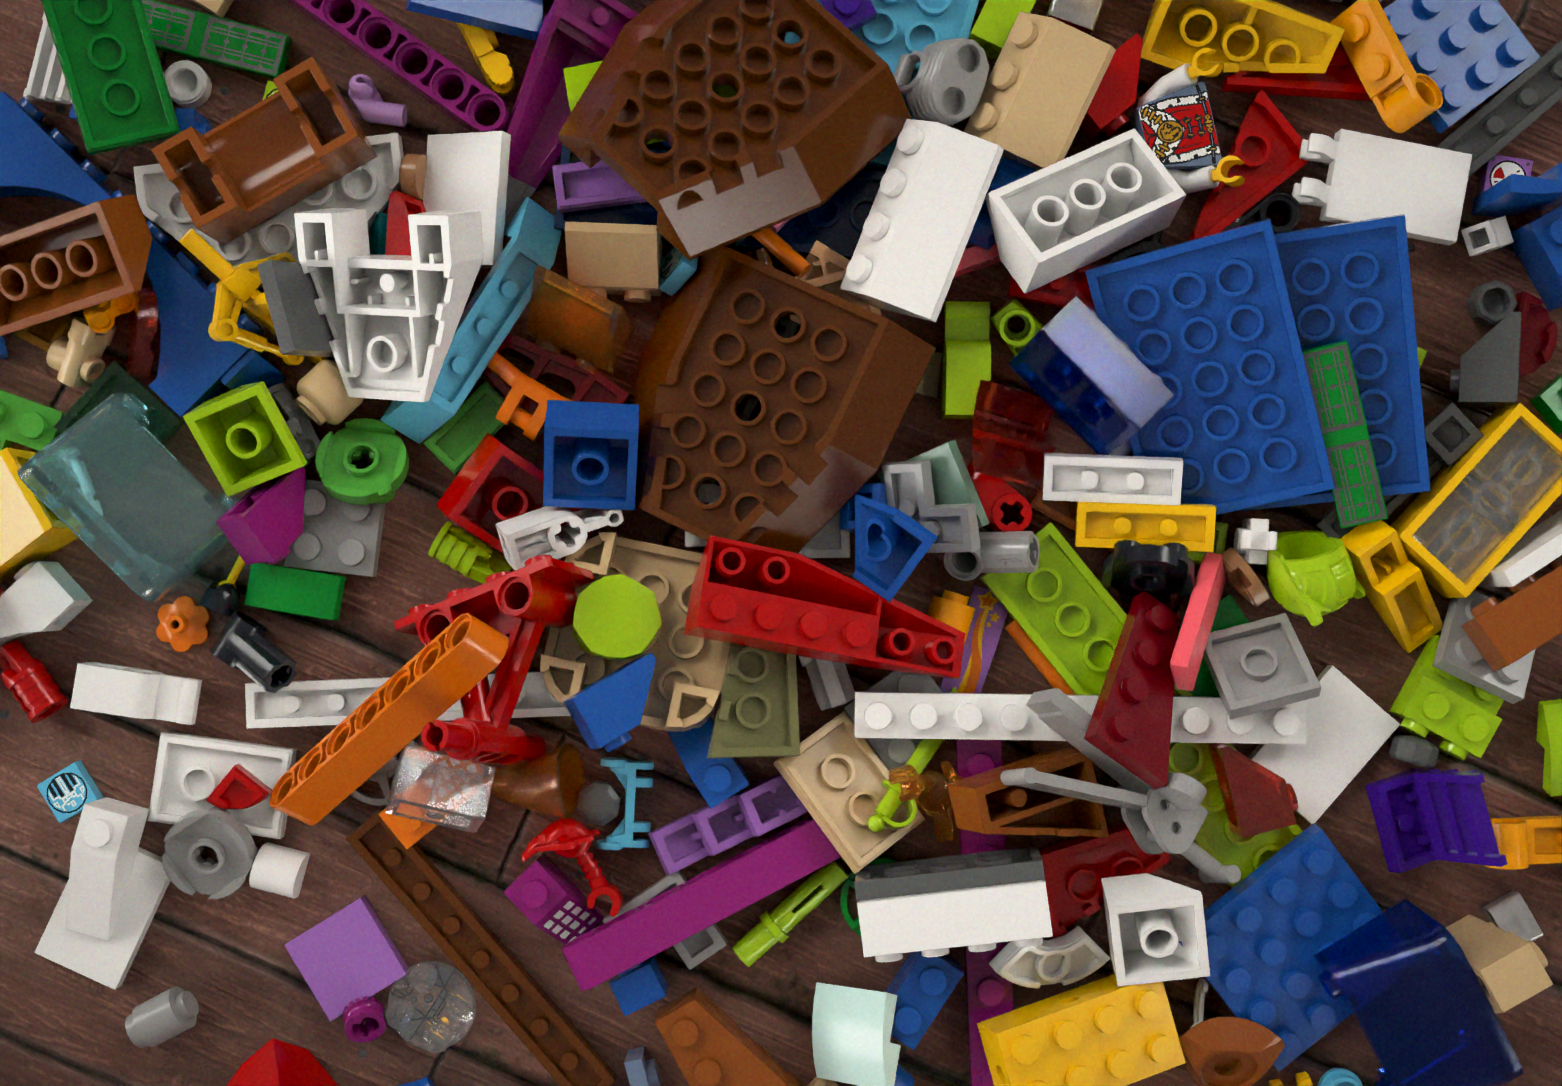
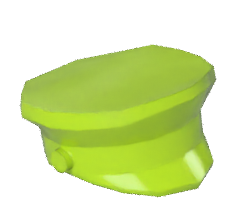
(616, 618)

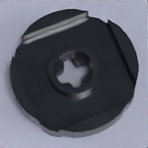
(1148, 568)

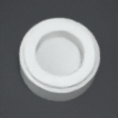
(188, 84)

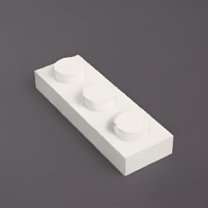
(1112, 479)

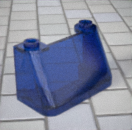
(1418, 1003)

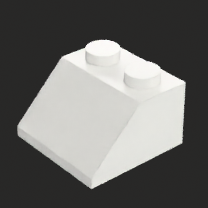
(1144, 928)

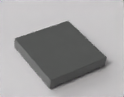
(293, 310)

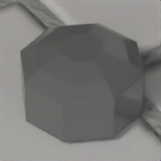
(1491, 302)
(1414, 750)
(599, 802)

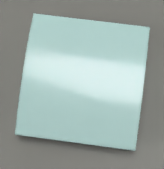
(854, 1035)

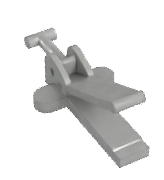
(1156, 818)

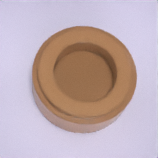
(412, 175)

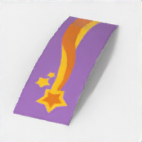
(980, 642)

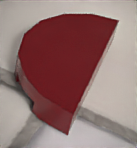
(1537, 333)

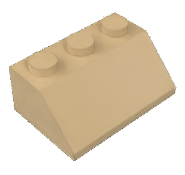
(1040, 90)

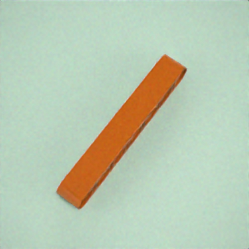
(389, 719)

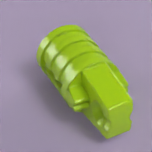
(467, 553)

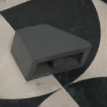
(1490, 367)

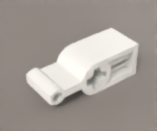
(536, 532)
(135, 693)

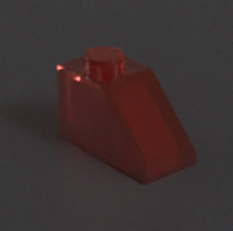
(1252, 794)

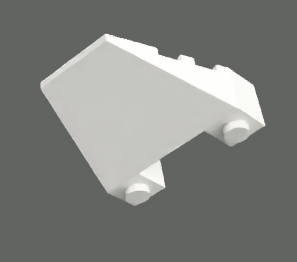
(390, 311)

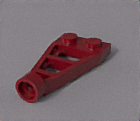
(587, 386)

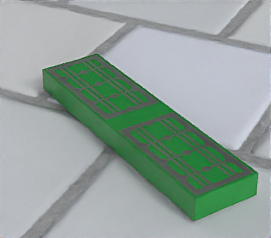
(217, 40)
(1345, 434)

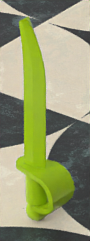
(891, 801)

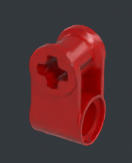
(996, 493)

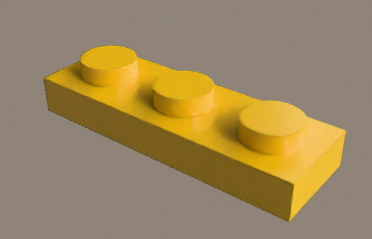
(1107, 523)

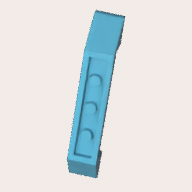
(483, 322)

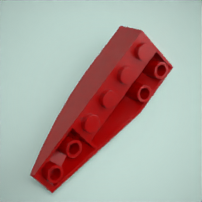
(810, 611)

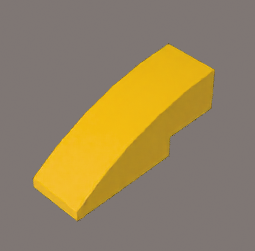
(1393, 583)

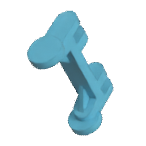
(623, 834)

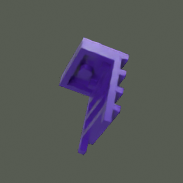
(1433, 818)

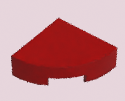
(239, 790)

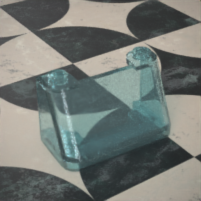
(129, 497)

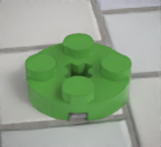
(366, 485)

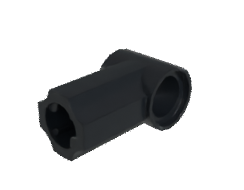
(246, 647)

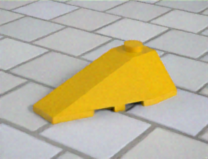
(1243, 33)

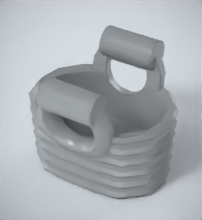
(947, 81)

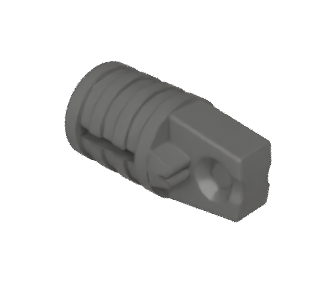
(298, 421)

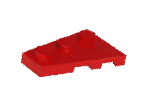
(1076, 869)

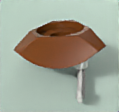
(1227, 1048)

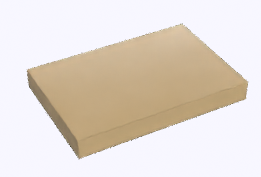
(841, 787)

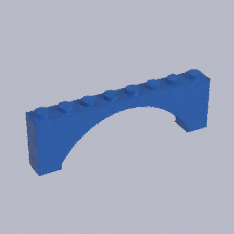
(44, 166)

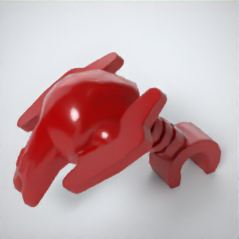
(573, 840)

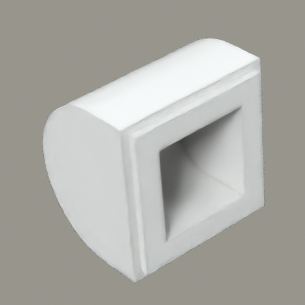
(279, 870)

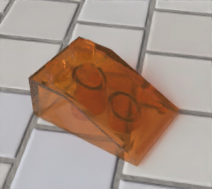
(577, 322)

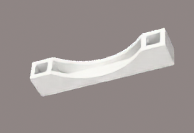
(40, 601)

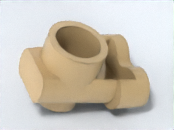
(79, 354)

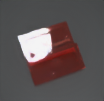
(1010, 434)

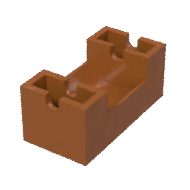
(266, 154)

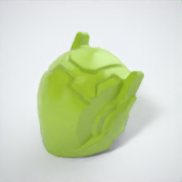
(1311, 574)

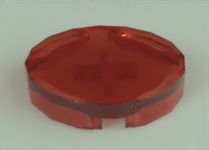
(140, 333)

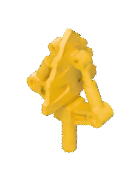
(236, 292)

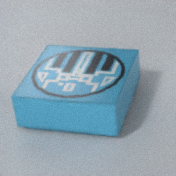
(675, 271)
(69, 791)

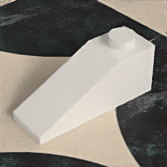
(102, 865)

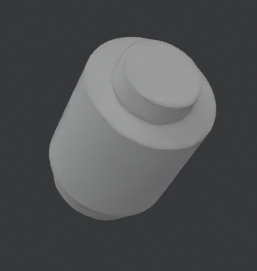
(162, 1017)

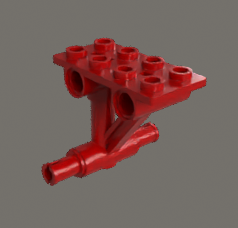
(519, 608)

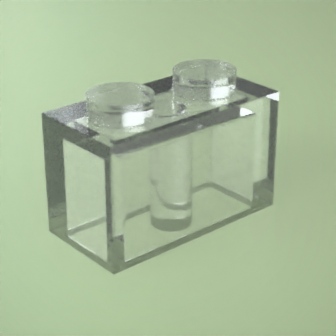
(440, 789)

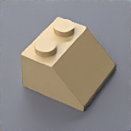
(615, 259)

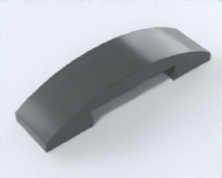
(1447, 438)

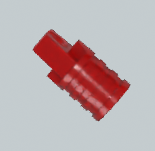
(30, 682)

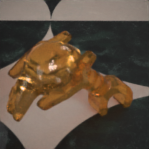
(930, 795)

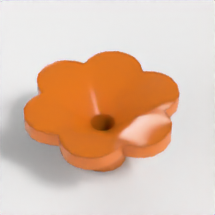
(191, 621)

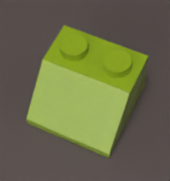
(244, 437)

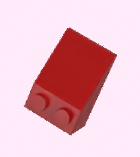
(494, 488)

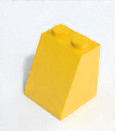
(26, 524)

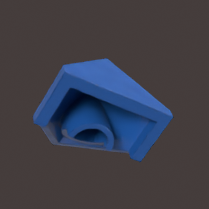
(887, 546)

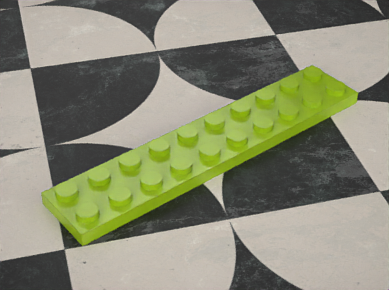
(1078, 632)

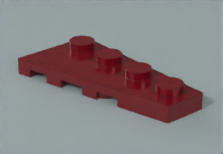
(1137, 693)

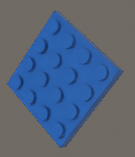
(1272, 927)

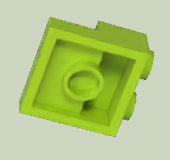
(1446, 708)

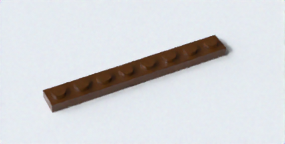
(481, 957)

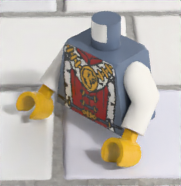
(1180, 127)

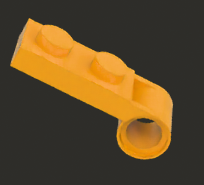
(1384, 67)
(1528, 840)

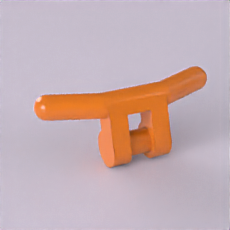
(522, 386)

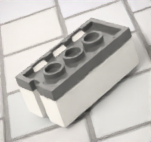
(953, 903)

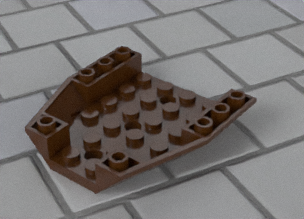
(745, 162)
(824, 399)

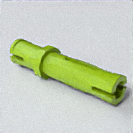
(785, 916)

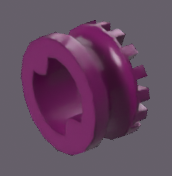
(354, 1016)

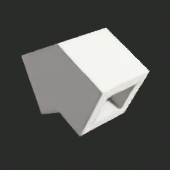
(1487, 236)

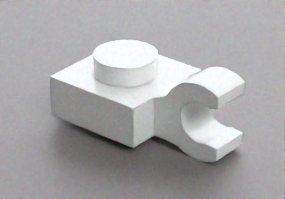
(1255, 541)

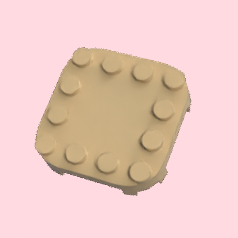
(687, 667)

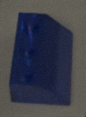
(1091, 378)

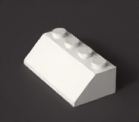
(1081, 209)
(921, 219)

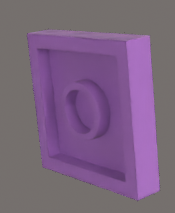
(347, 957)

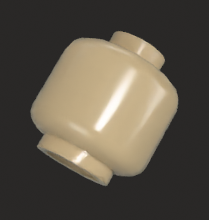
(324, 394)

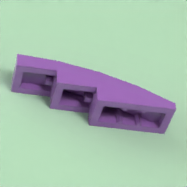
(727, 824)

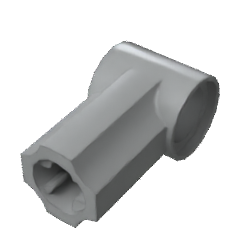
(998, 554)
(829, 682)

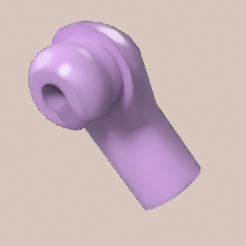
(371, 105)

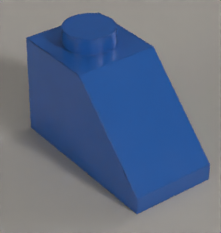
(613, 704)
(713, 777)

